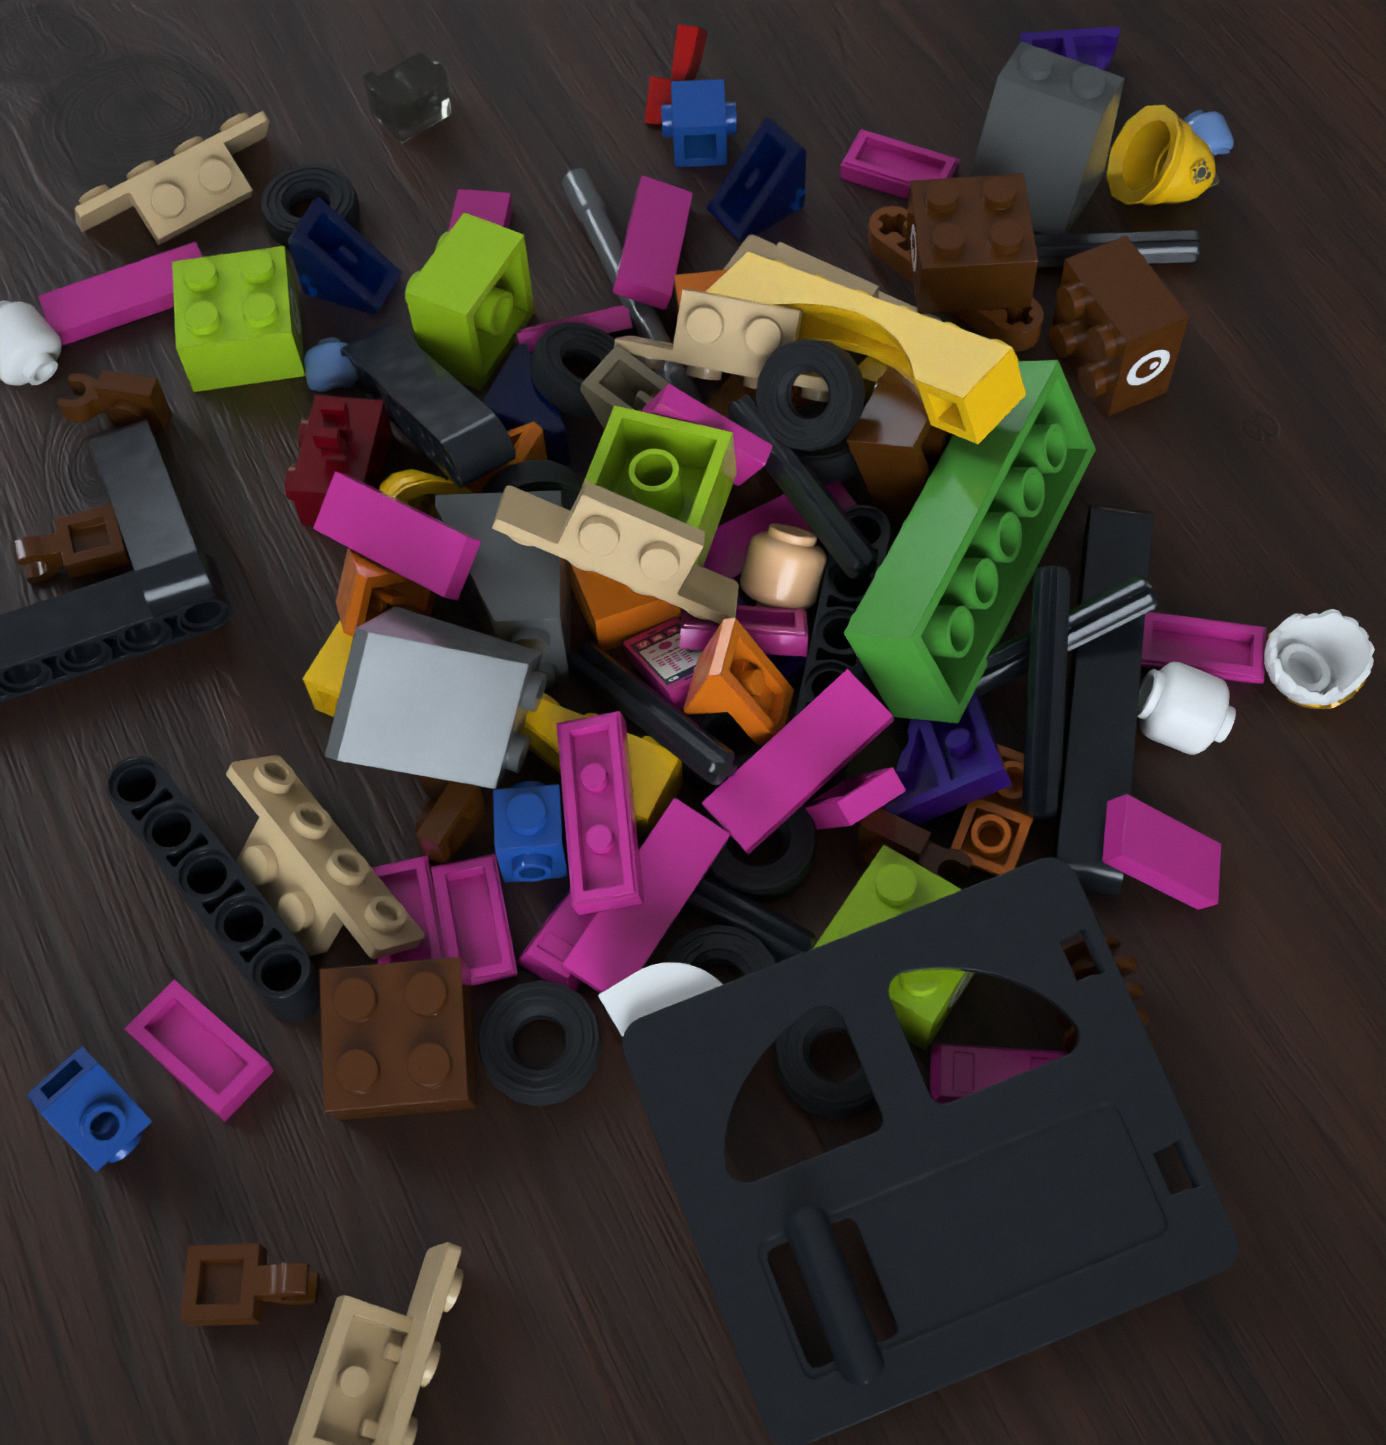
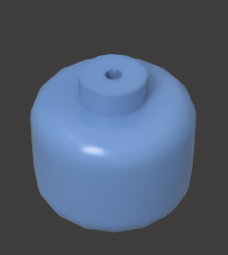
(1212, 130)
(327, 368)

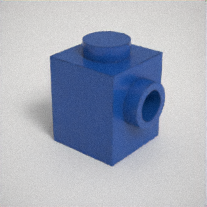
(699, 122)
(530, 832)
(90, 1110)

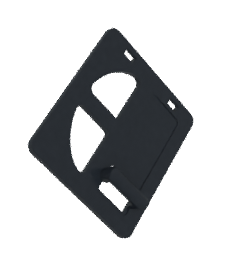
(979, 1213)

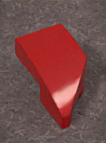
(686, 64)

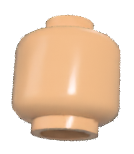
(783, 568)

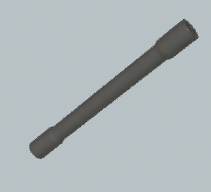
(592, 213)

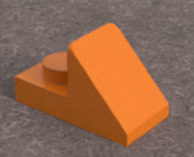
(740, 680)

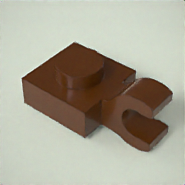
(119, 395)
(83, 545)
(910, 841)
(232, 1281)

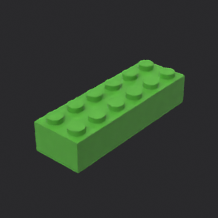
(970, 552)

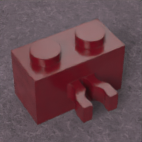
(340, 437)

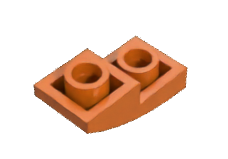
(995, 826)

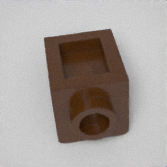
(447, 818)

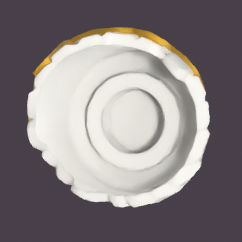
(1318, 658)

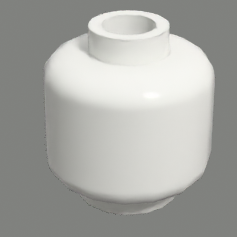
(26, 345)
(1184, 708)

